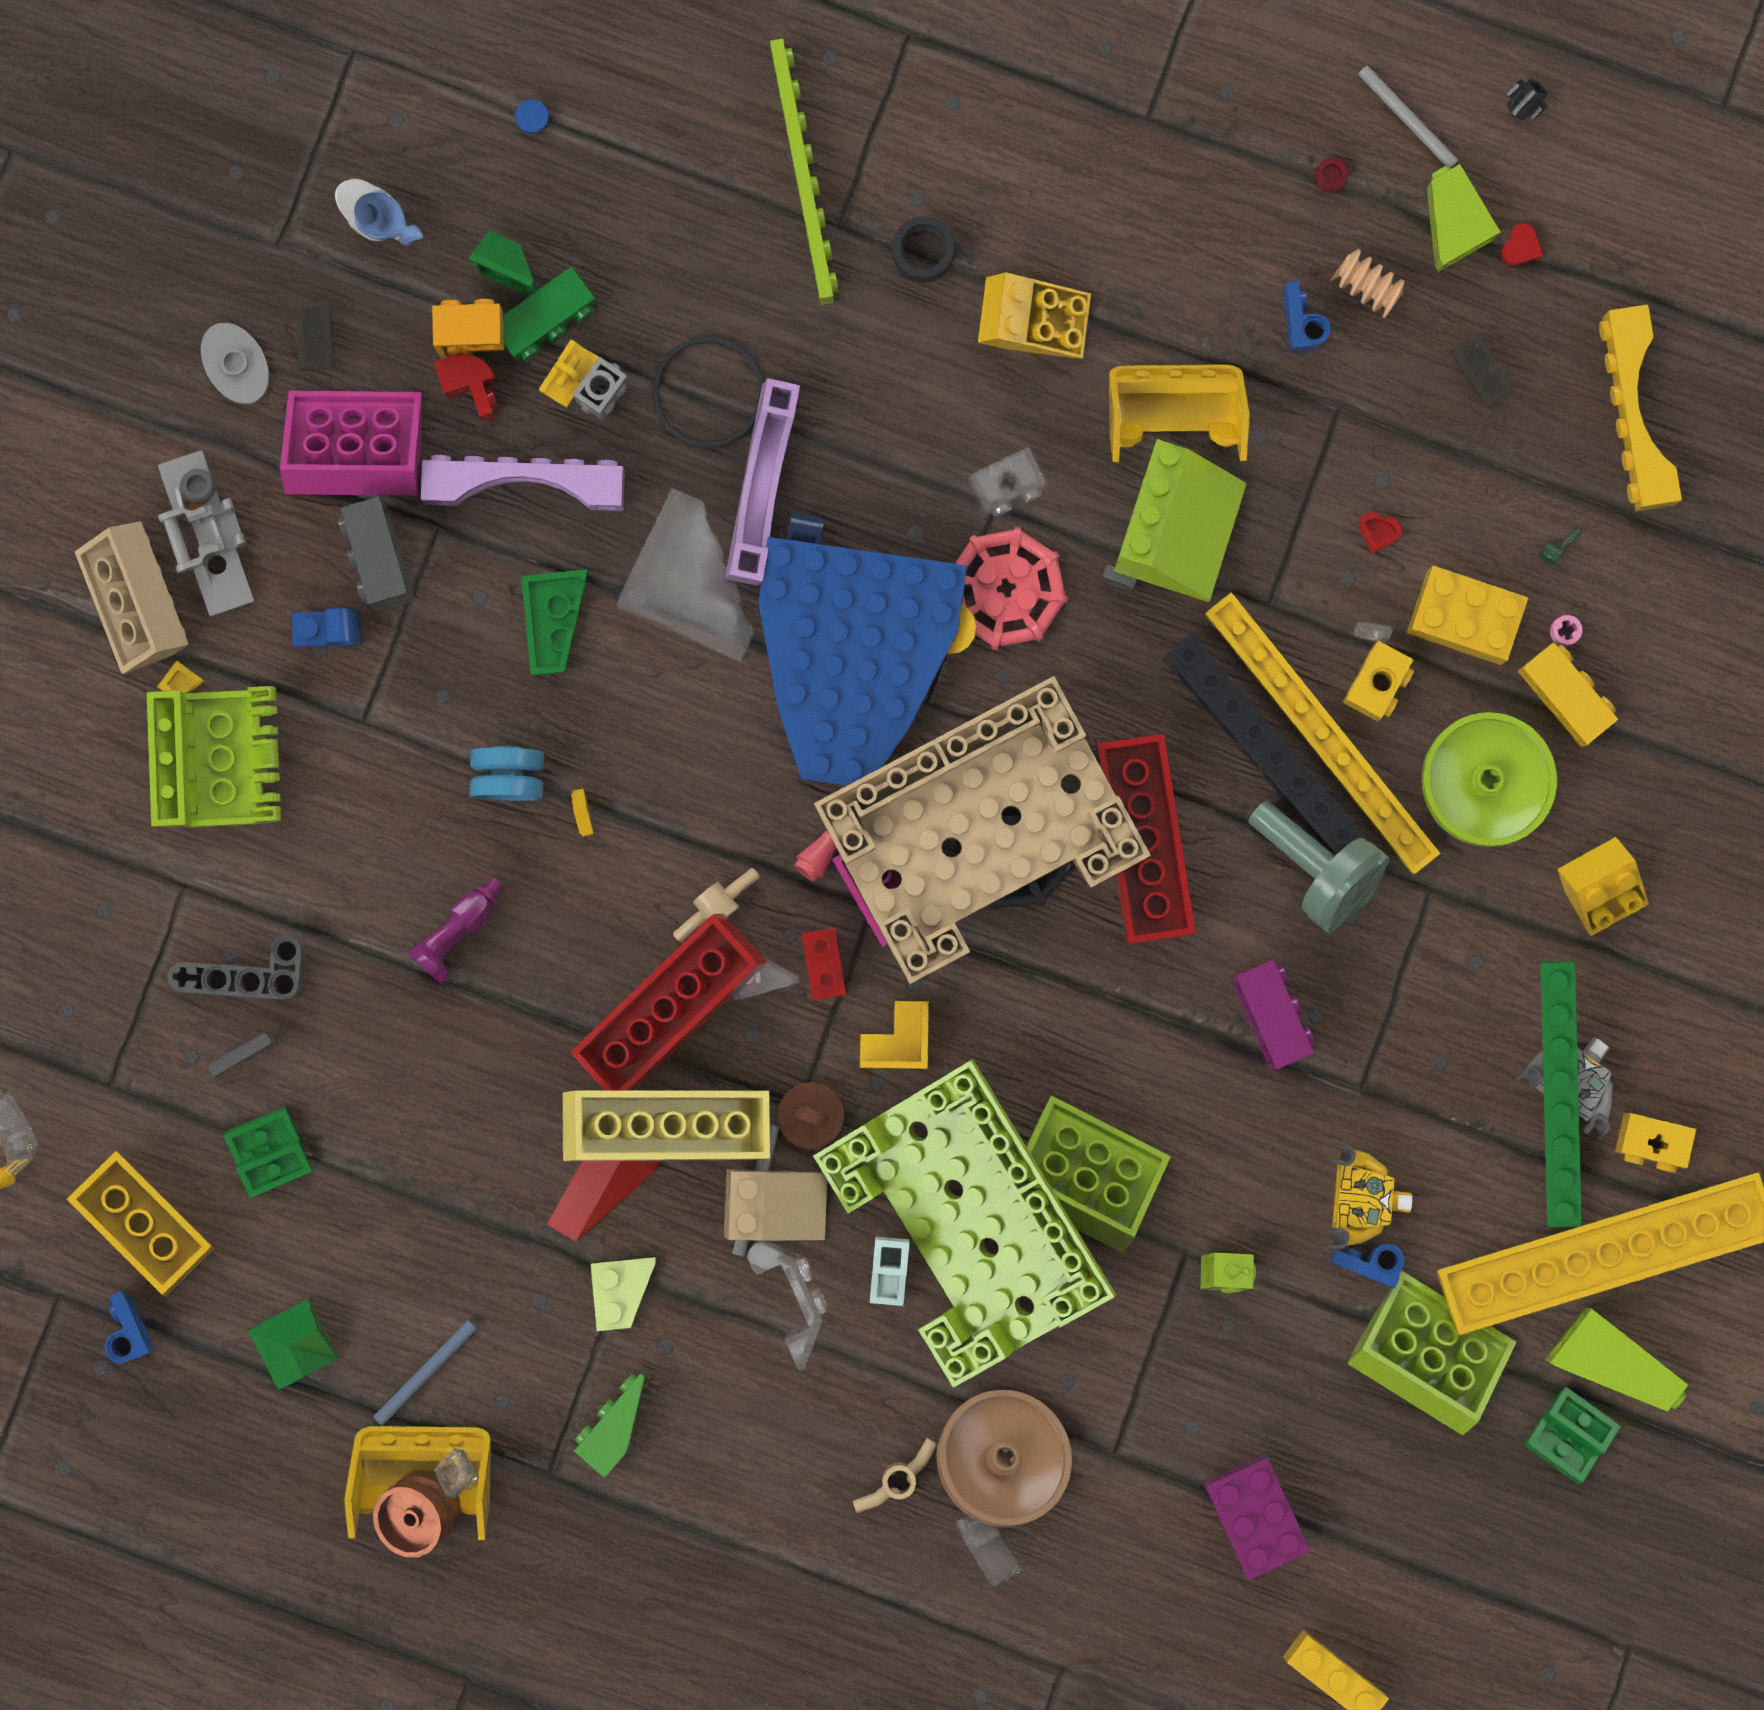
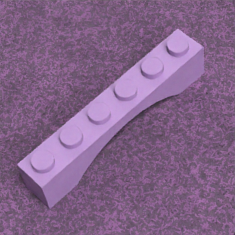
(761, 480)
(453, 482)

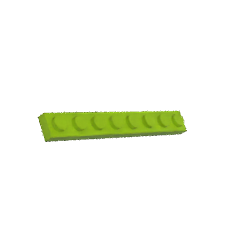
(802, 157)

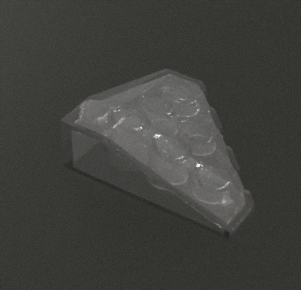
(683, 581)

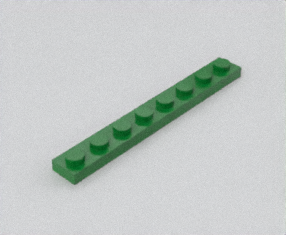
(1561, 1093)

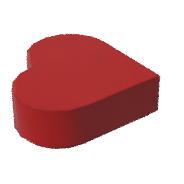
(1522, 246)
(1379, 531)

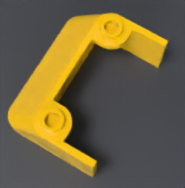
(1178, 400)
(389, 1452)

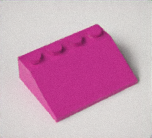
(352, 443)

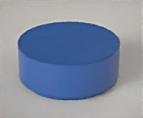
(532, 117)

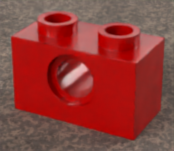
(824, 964)

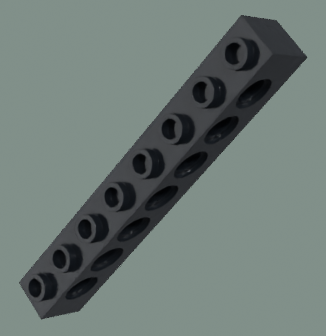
(1261, 745)

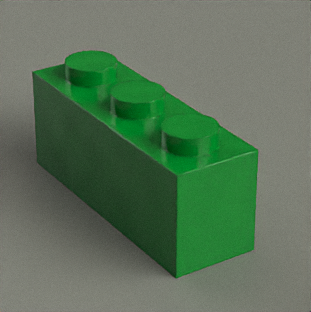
(546, 315)

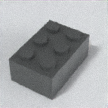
(375, 555)

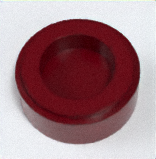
(1331, 175)

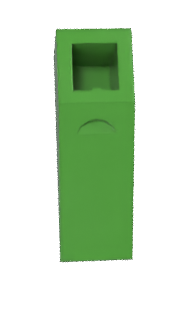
(612, 1435)

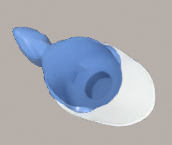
(374, 213)

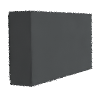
(241, 1054)

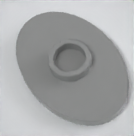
(235, 363)

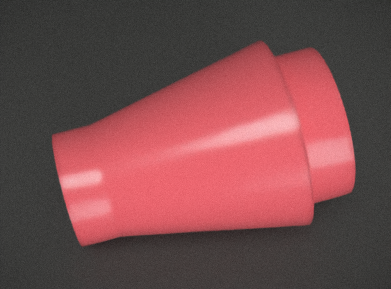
(816, 857)

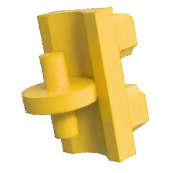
(568, 373)

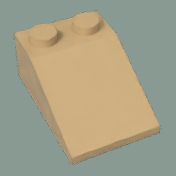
(775, 1205)

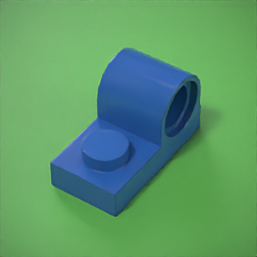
(1295, 303)
(327, 628)
(1370, 1268)
(125, 1311)

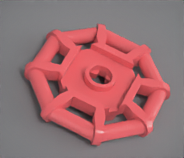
(1026, 581)

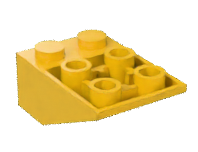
(1033, 316)

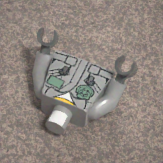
(1593, 1085)

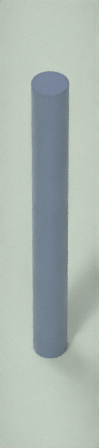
(425, 1372)

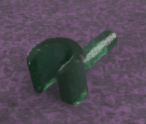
(1553, 552)

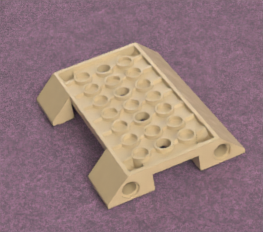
(958, 792)

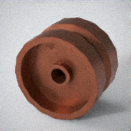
(415, 1514)

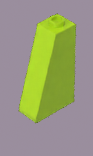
(1611, 1359)

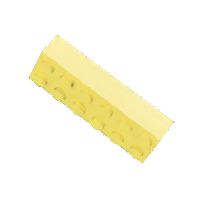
(665, 1125)

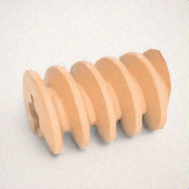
(1369, 282)

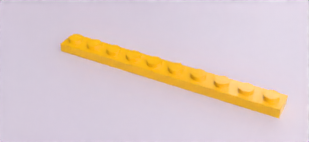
(1322, 733)

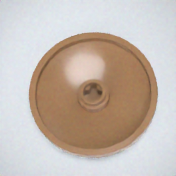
(1004, 1458)

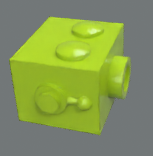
(1227, 1272)

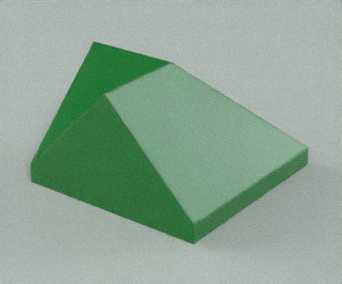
(503, 263)
(293, 1344)

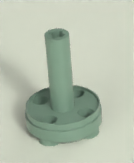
(1341, 881)

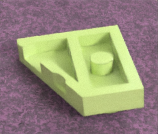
(619, 1290)

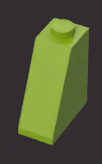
(1457, 217)

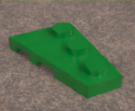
(551, 617)

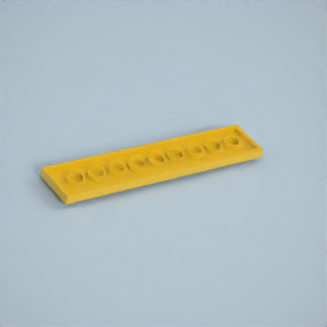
(1605, 1254)

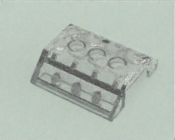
(800, 1339)

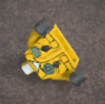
(1363, 1198)

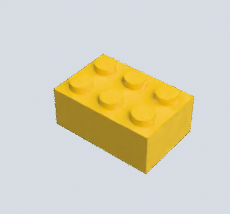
(1467, 615)

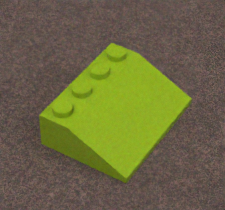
(1180, 522)
(1096, 1172)
(1422, 1359)

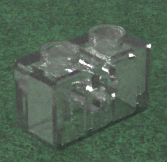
(988, 482)

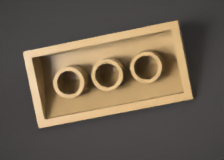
(131, 597)

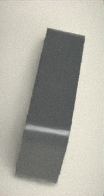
(236, 975)

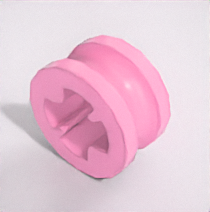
(1557, 624)

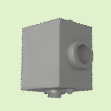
(601, 375)

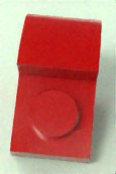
(468, 374)

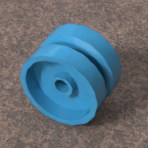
(507, 769)

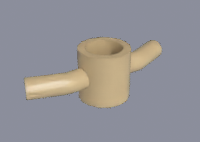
(716, 901)
(912, 1469)

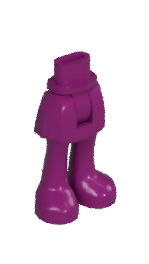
(467, 917)

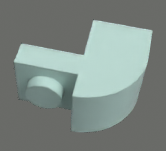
(889, 1271)

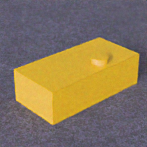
(140, 1223)

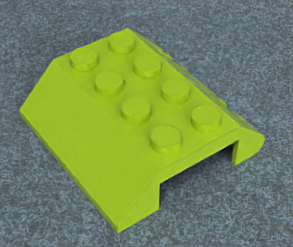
(212, 758)

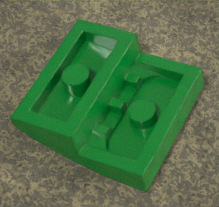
(267, 1151)
(1571, 1435)

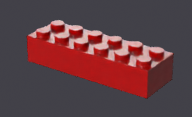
(1155, 890)
(669, 1006)

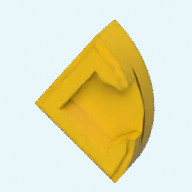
(180, 679)
(581, 812)

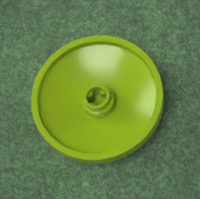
(1489, 779)

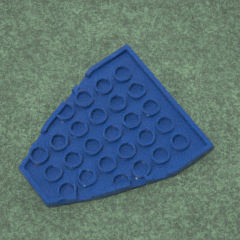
(853, 649)

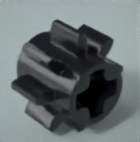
(1527, 99)

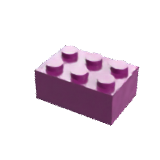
(1273, 1014)
(1256, 1517)

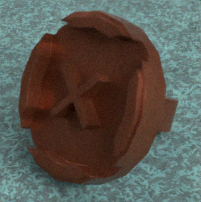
(810, 1115)

